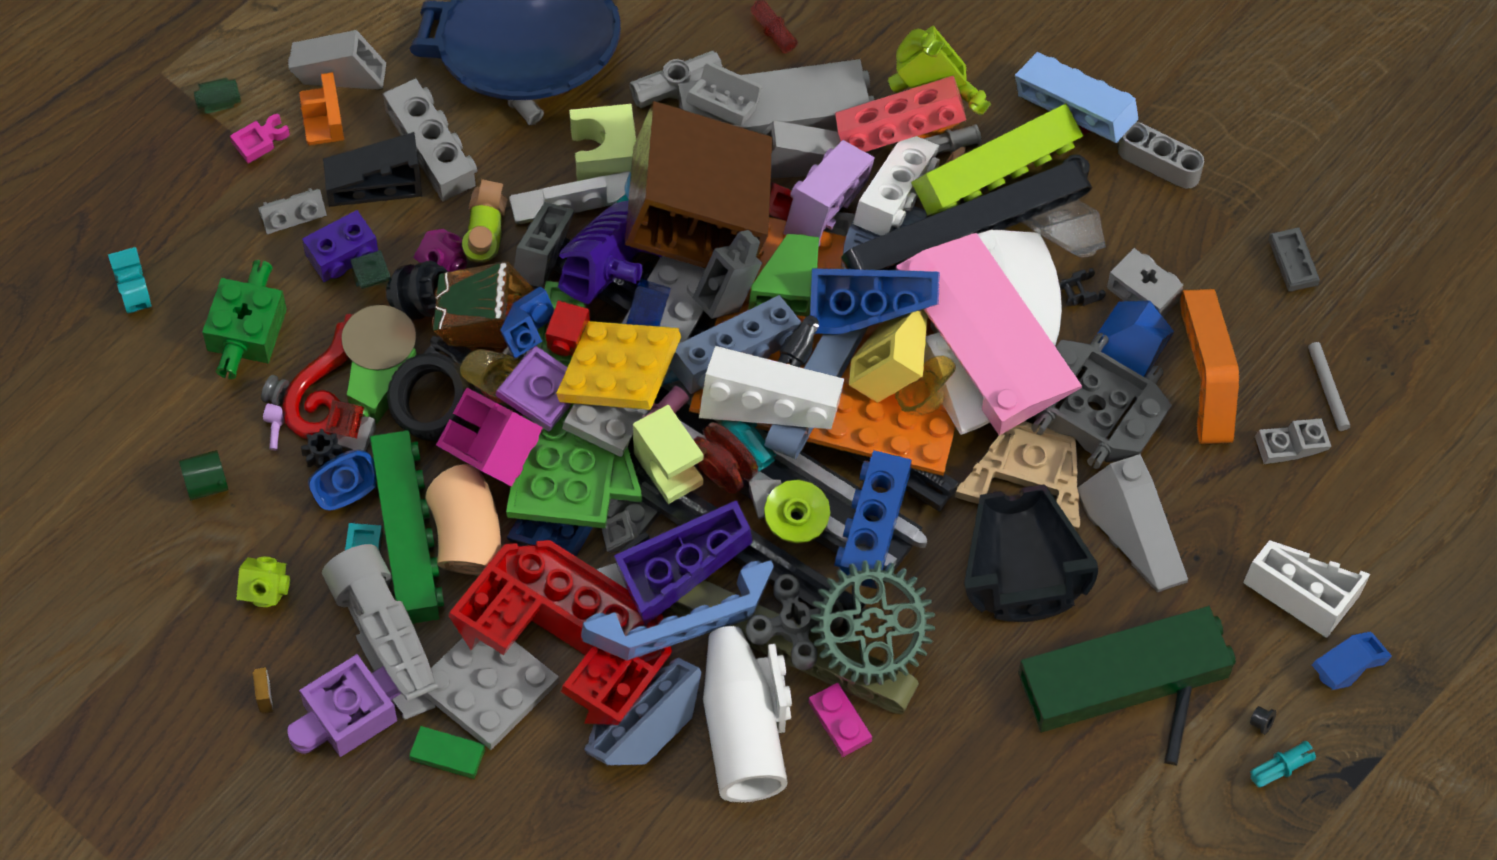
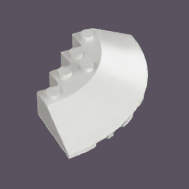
(1033, 275)

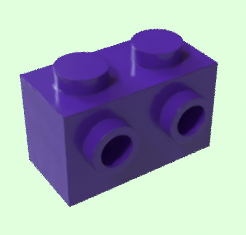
(337, 244)

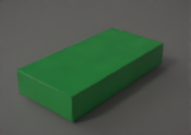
(447, 752)

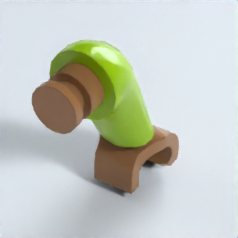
(484, 229)

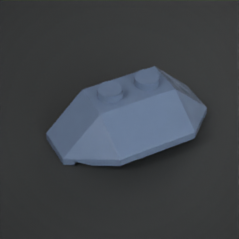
(652, 720)

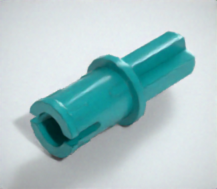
(1282, 764)

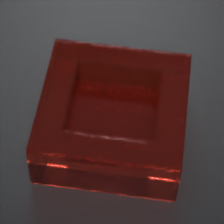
(344, 419)

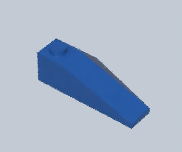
(861, 298)

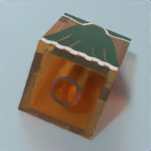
(476, 303)

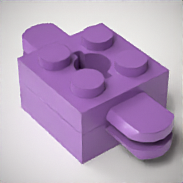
(337, 696)

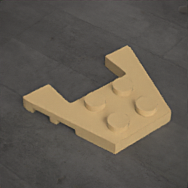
(1029, 461)

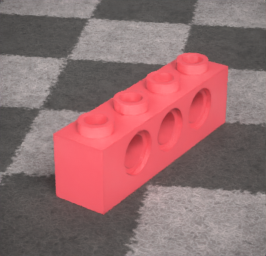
(902, 115)

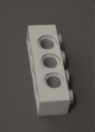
(446, 177)

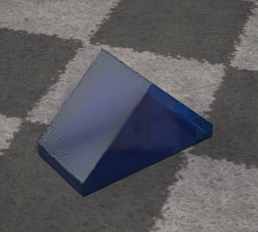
(648, 304)

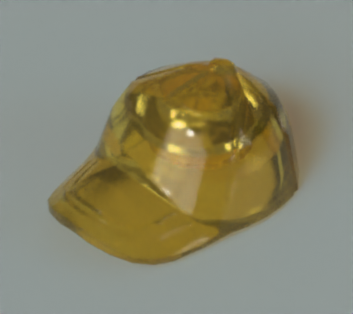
(488, 371)
(927, 392)

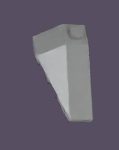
(1130, 512)

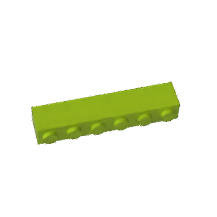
(996, 159)

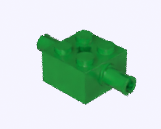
(244, 320)

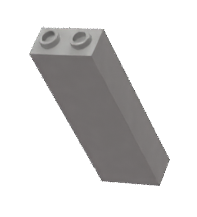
(800, 95)

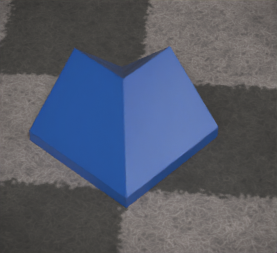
(1135, 335)

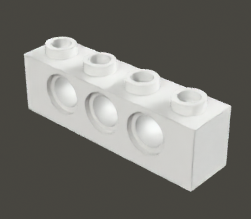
(891, 190)

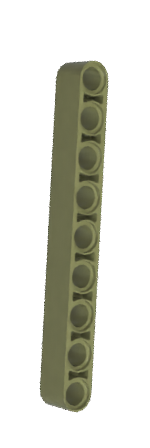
(889, 696)

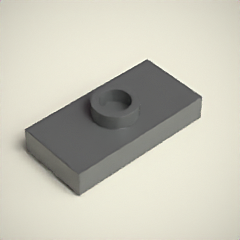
(1294, 259)

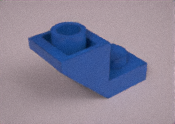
(524, 320)
(1350, 659)

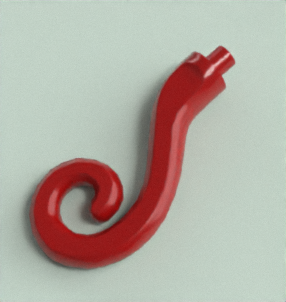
(321, 366)

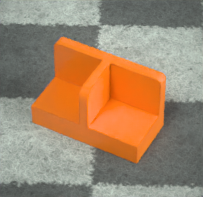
(322, 113)

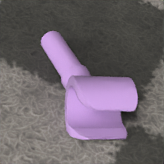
(274, 415)

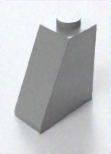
(344, 54)
(798, 148)

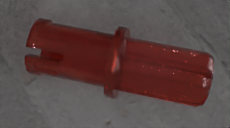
(774, 26)

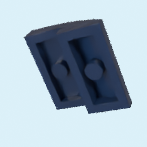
(564, 535)

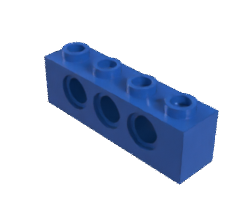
(893, 475)

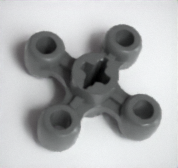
(786, 627)

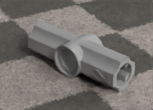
(661, 84)

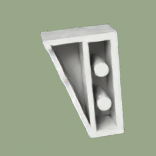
(1304, 586)

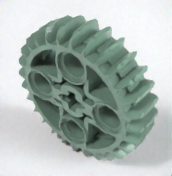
(918, 627)

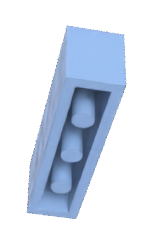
(1090, 100)

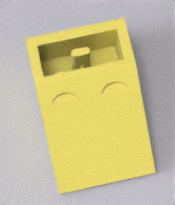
(890, 357)

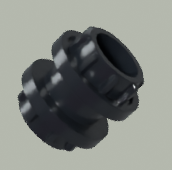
(414, 289)

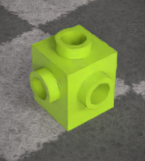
(262, 581)

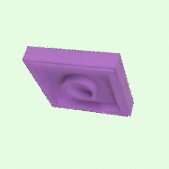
(533, 388)

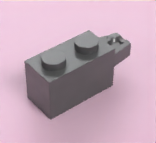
(729, 276)

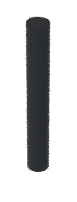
(1177, 726)

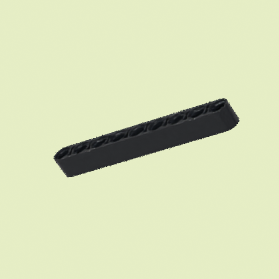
(989, 212)

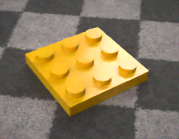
(619, 365)

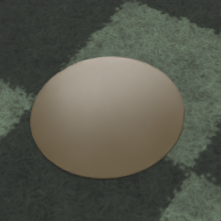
(378, 337)

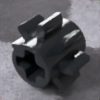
(318, 442)

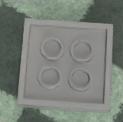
(489, 690)

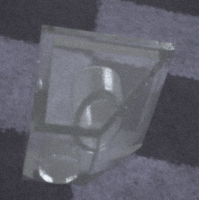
(1071, 227)

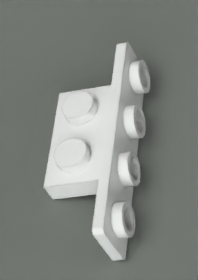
(576, 195)

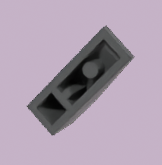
(542, 243)

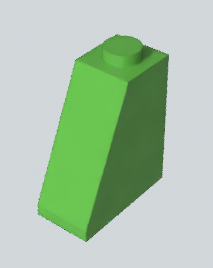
(788, 274)
(370, 388)

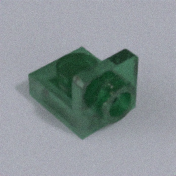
(369, 270)

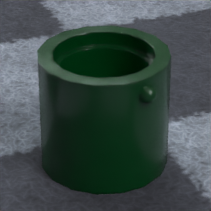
(203, 475)

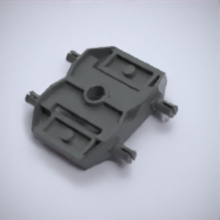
(1113, 389)

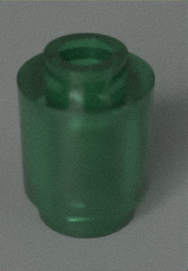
(217, 95)

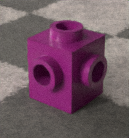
(442, 248)

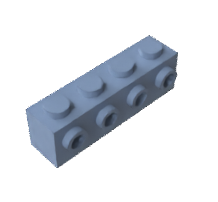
(753, 332)

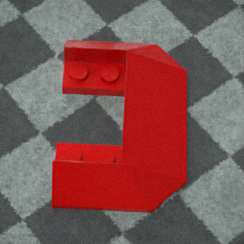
(559, 595)

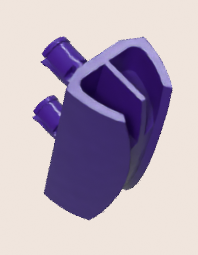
(599, 256)

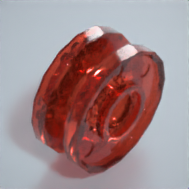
(725, 458)

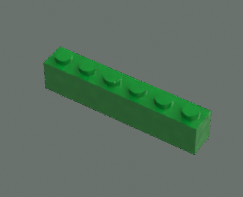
(405, 527)

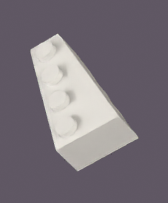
(768, 392)

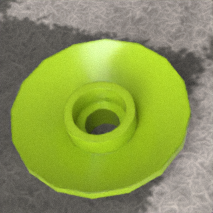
(798, 497)

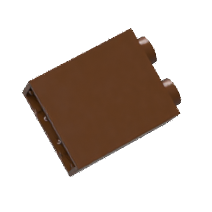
(696, 185)

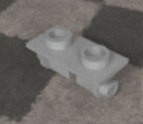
(292, 211)

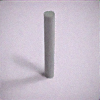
(1329, 386)

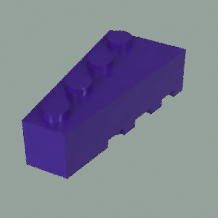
(681, 558)

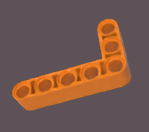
(1214, 363)

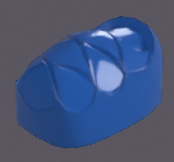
(343, 479)

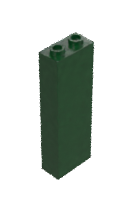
(1126, 668)

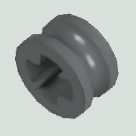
(274, 390)

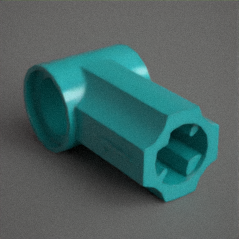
(752, 440)

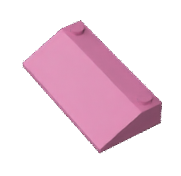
(993, 333)

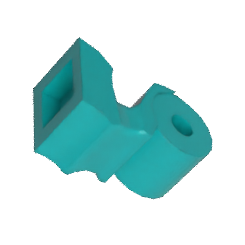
(130, 281)

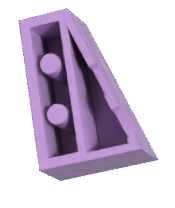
(827, 190)

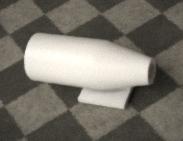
(742, 707)

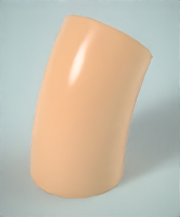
(464, 520)

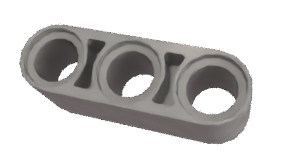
(1171, 165)

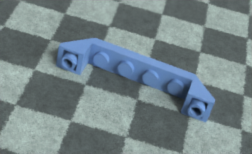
(606, 632)

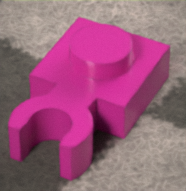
(256, 140)

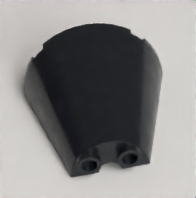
(1026, 557)

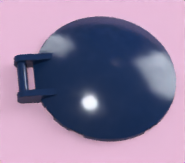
(520, 44)

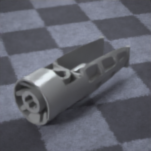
(387, 636)

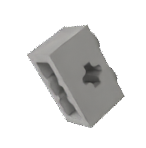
(1142, 280)

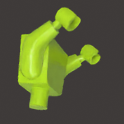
(928, 58)

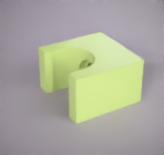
(613, 130)
(667, 453)

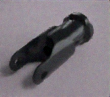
(799, 344)

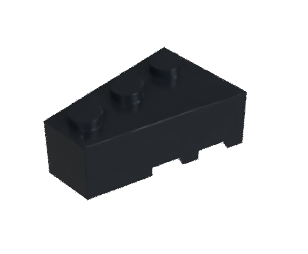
(374, 173)

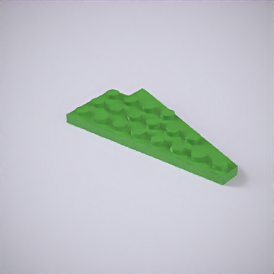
(566, 475)

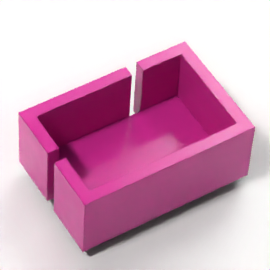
(500, 443)

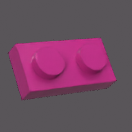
(840, 719)

